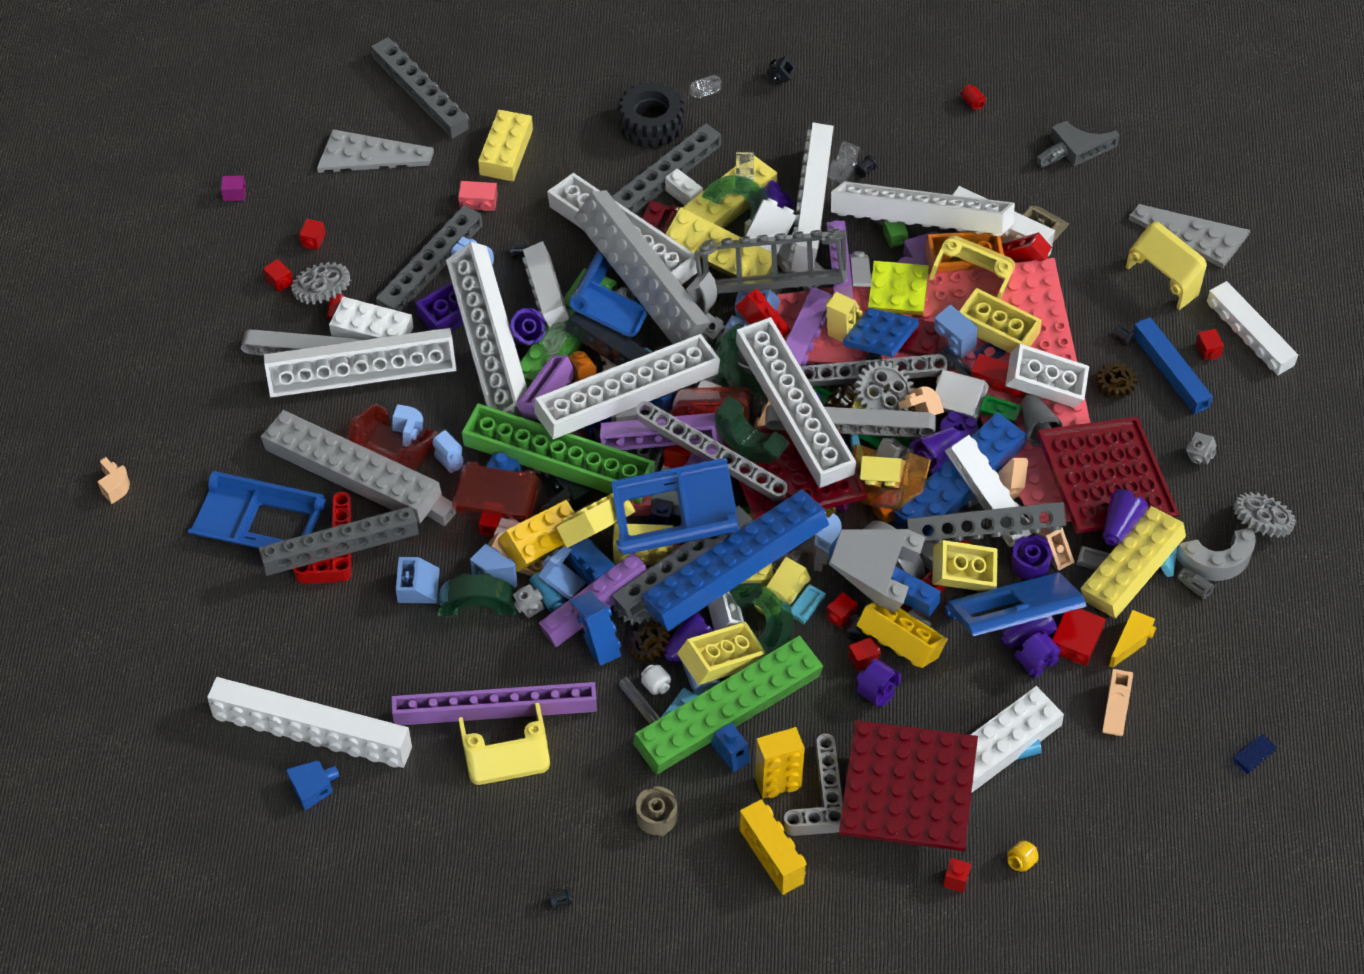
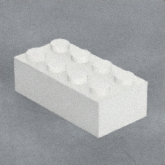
(368, 321)
(1047, 375)

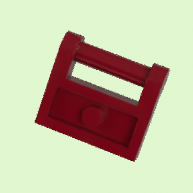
(655, 213)

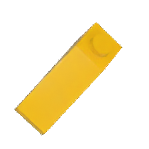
(1133, 637)

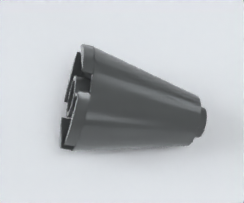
(1037, 417)

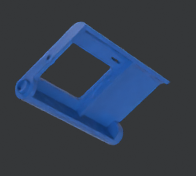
(604, 304)
(703, 500)
(235, 501)
(1039, 599)

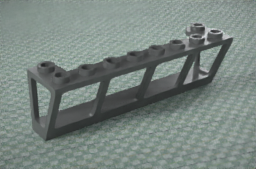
(777, 280)

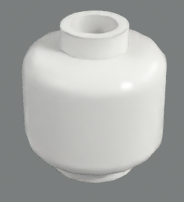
(656, 679)

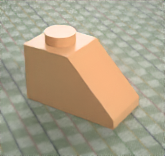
(1014, 476)
(1059, 546)

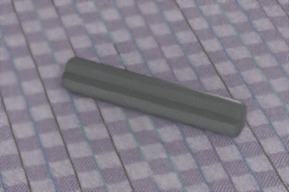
(638, 700)

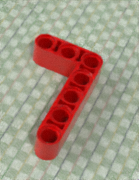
(331, 566)

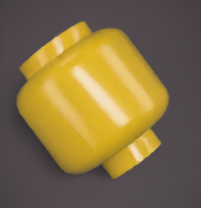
(1022, 856)

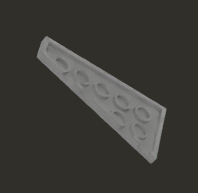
(367, 152)
(1210, 239)

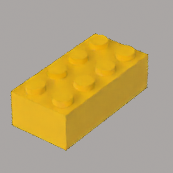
(536, 536)
(903, 634)
(779, 763)
(772, 846)

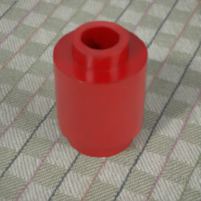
(973, 97)

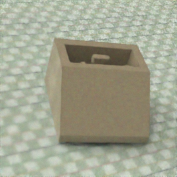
(1046, 218)

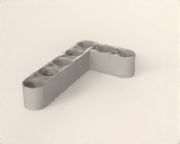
(828, 792)

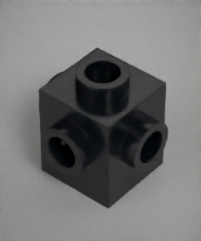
(781, 70)

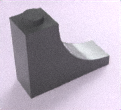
(1082, 144)

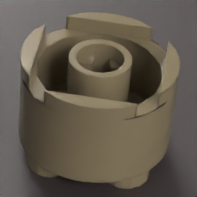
(656, 811)

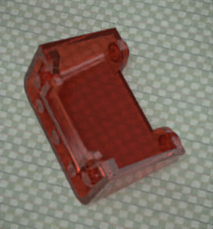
(708, 399)
(374, 432)
(496, 491)

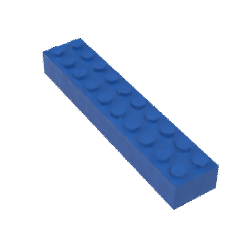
(735, 560)

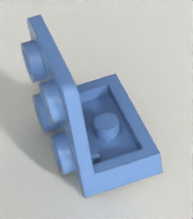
(559, 575)

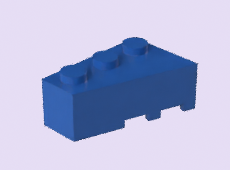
(588, 561)
(598, 627)

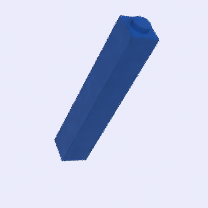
(1172, 365)

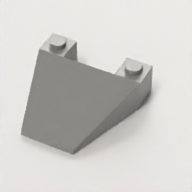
(869, 560)

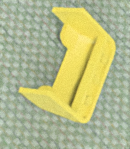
(978, 255)
(1172, 258)
(508, 758)

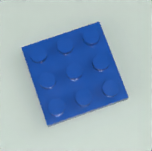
(881, 332)

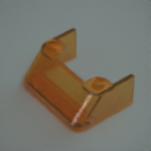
(911, 482)

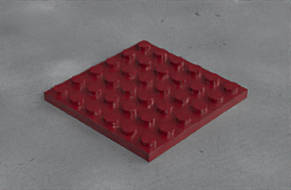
(1095, 461)
(793, 471)
(909, 785)

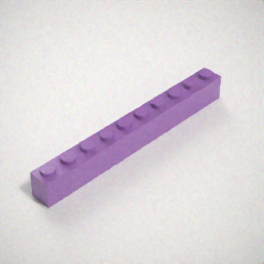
(494, 703)

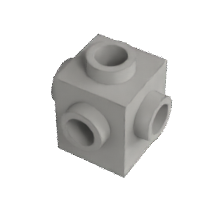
(714, 330)
(1201, 448)
(528, 601)

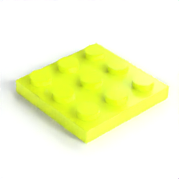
(898, 287)

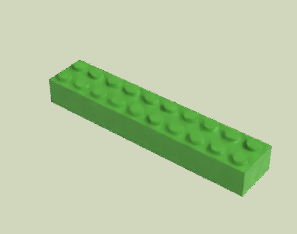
(564, 457)
(728, 702)

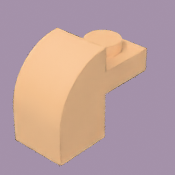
(924, 400)
(115, 482)

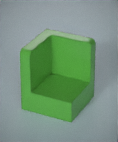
(895, 233)

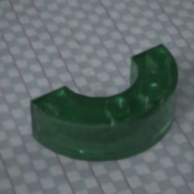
(735, 184)
(730, 372)
(744, 438)
(476, 590)
(776, 610)

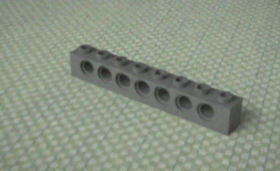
(420, 87)
(682, 157)
(429, 260)
(1054, 510)
(339, 540)
(629, 597)

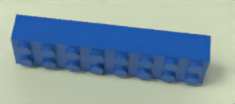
(946, 489)

